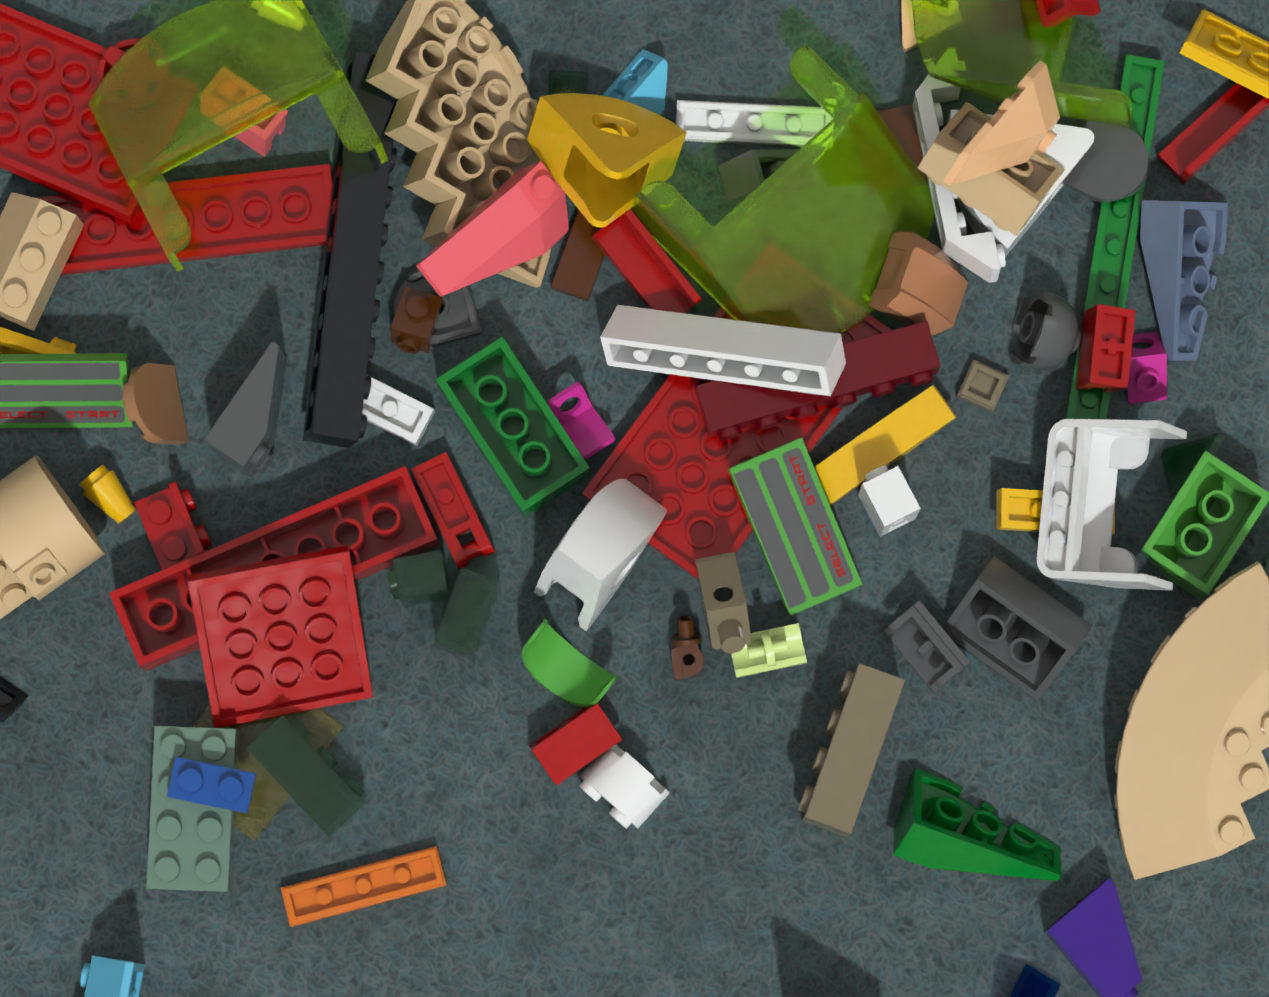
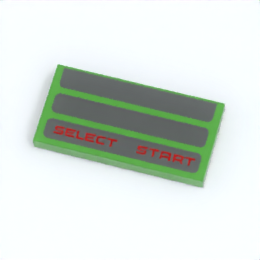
(63, 390)
(794, 526)

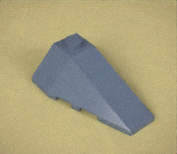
(1178, 255)

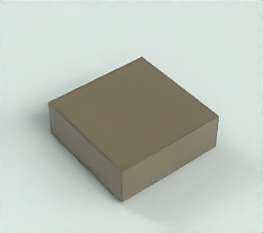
(983, 386)

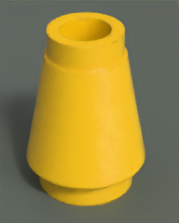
(108, 494)

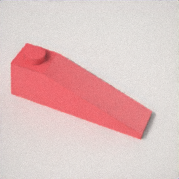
(504, 231)

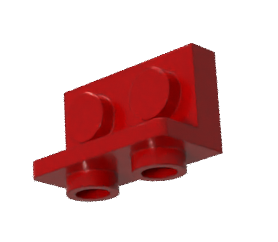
(172, 526)

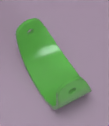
(564, 668)

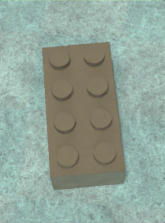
(853, 750)

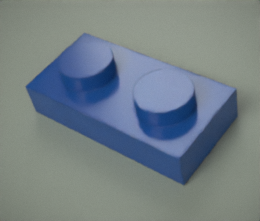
(211, 785)

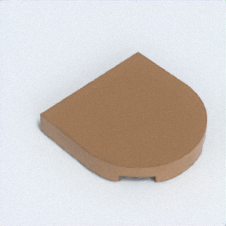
(155, 403)

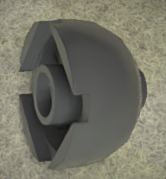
(1049, 326)

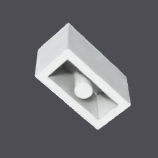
(888, 499)

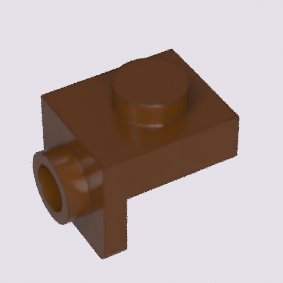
(415, 320)

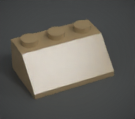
(1004, 195)
(33, 252)

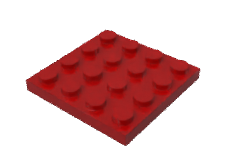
(280, 636)

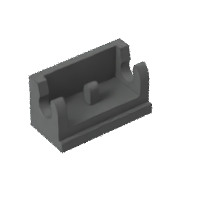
(926, 646)

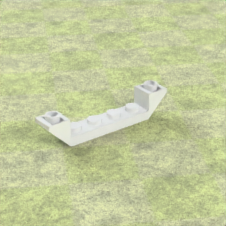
(974, 251)

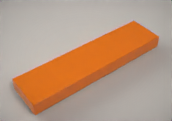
(363, 886)

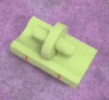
(770, 651)

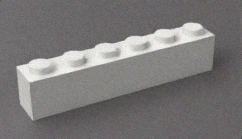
(724, 350)

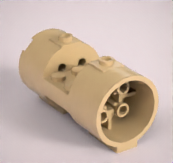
(40, 536)

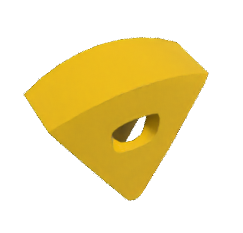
(603, 150)

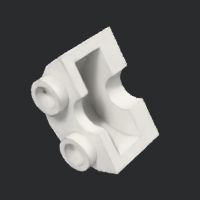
(624, 785)

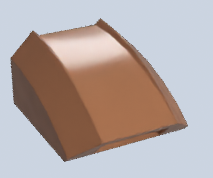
(919, 284)

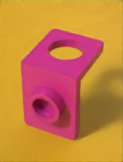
(1147, 370)
(582, 421)

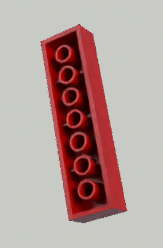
(374, 520)

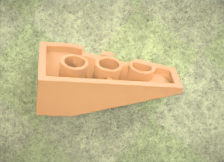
(1014, 131)

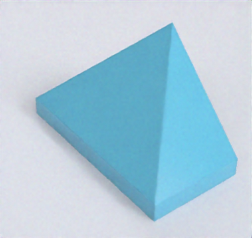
(642, 82)

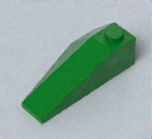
(951, 834)

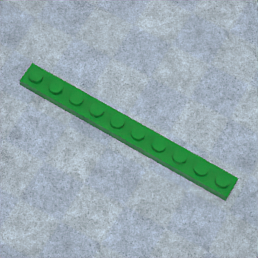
(1117, 227)

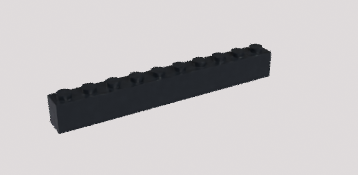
(351, 275)

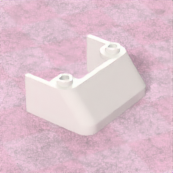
(1081, 500)

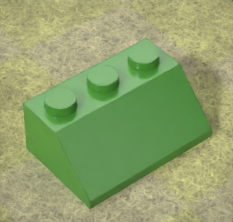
(1204, 525)

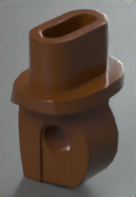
(685, 643)

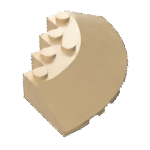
(458, 111)
(1198, 733)

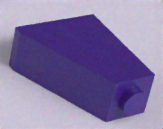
(1098, 943)

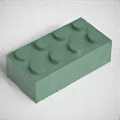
(188, 840)

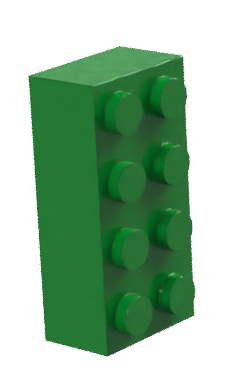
(513, 427)

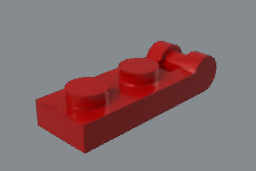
(451, 508)

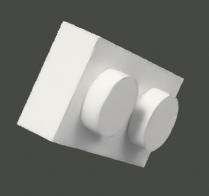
(397, 412)

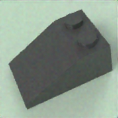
(250, 421)

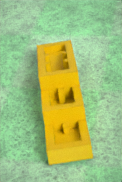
(884, 443)

